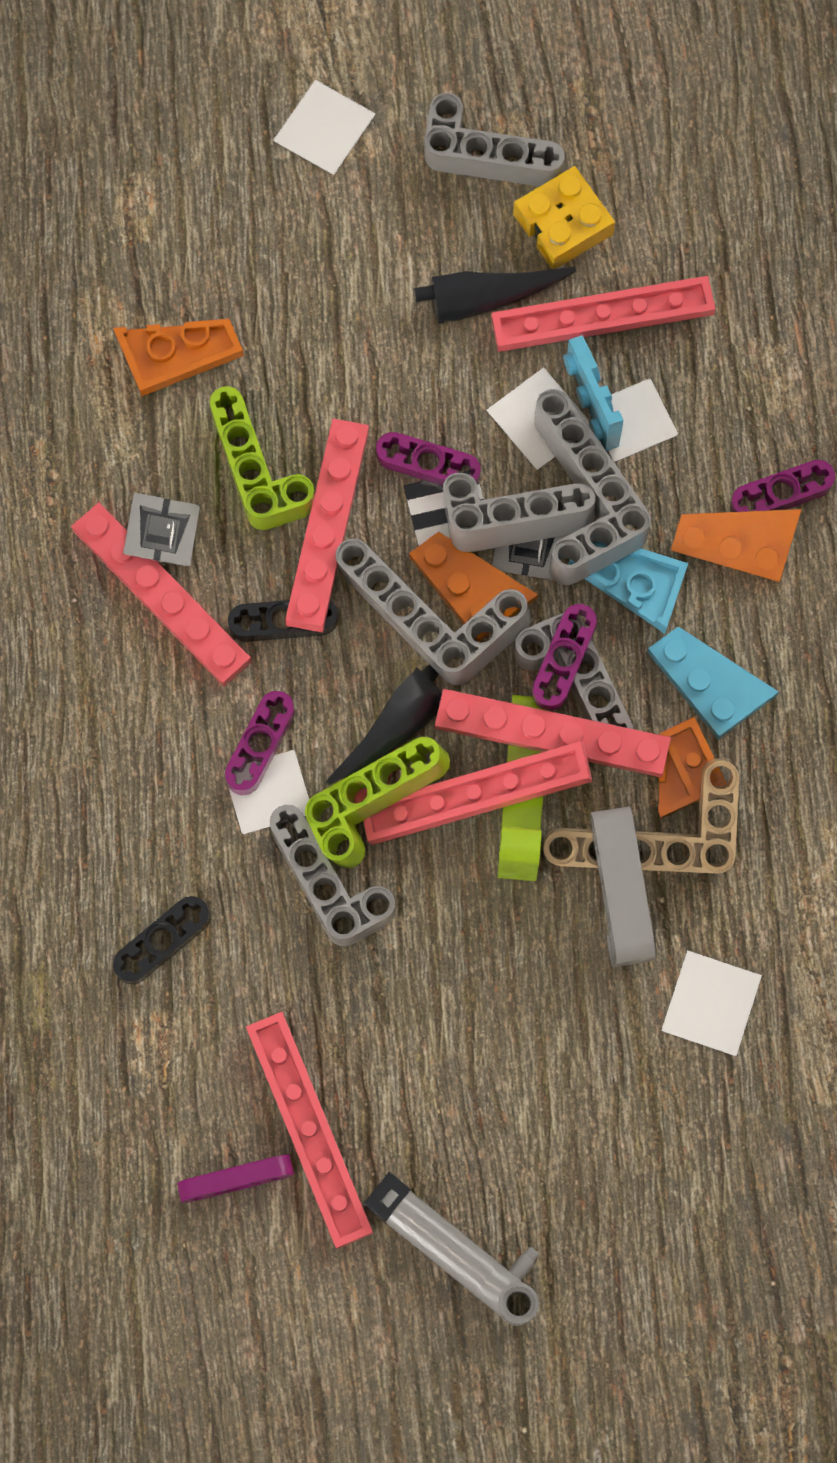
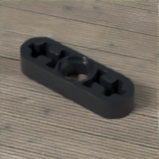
(255, 630)
(190, 928)

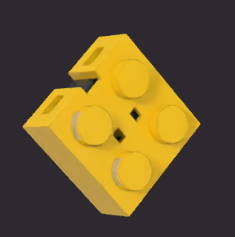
(564, 217)

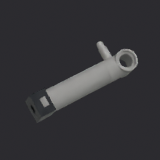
(453, 1250)

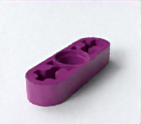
(405, 442)
(804, 471)
(564, 628)
(262, 713)
(235, 1178)

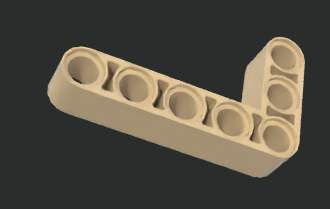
(659, 842)

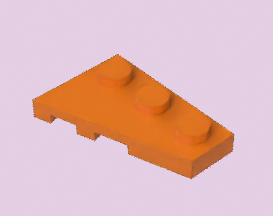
(174, 353)
(739, 540)
(464, 578)

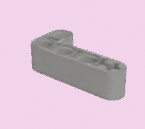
(493, 145)
(565, 508)
(584, 684)
(323, 873)
(623, 887)

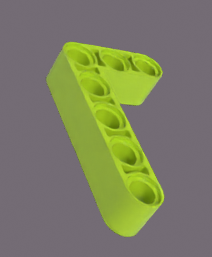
(521, 823)

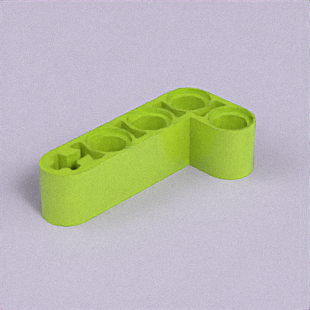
(250, 457)
(379, 796)

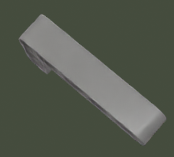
(608, 481)
(424, 620)

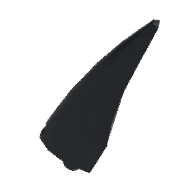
(475, 293)
(402, 717)

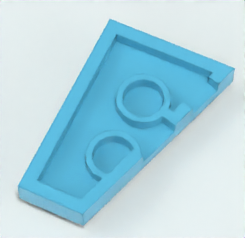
(604, 423)
(642, 583)
(710, 682)

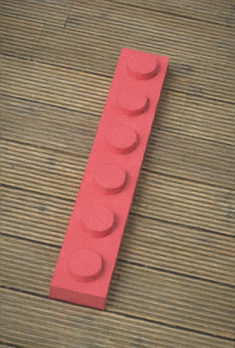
(603, 313)
(327, 525)
(163, 596)
(548, 730)
(481, 792)
(309, 1130)

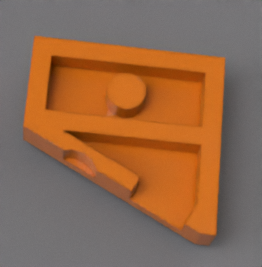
(683, 768)

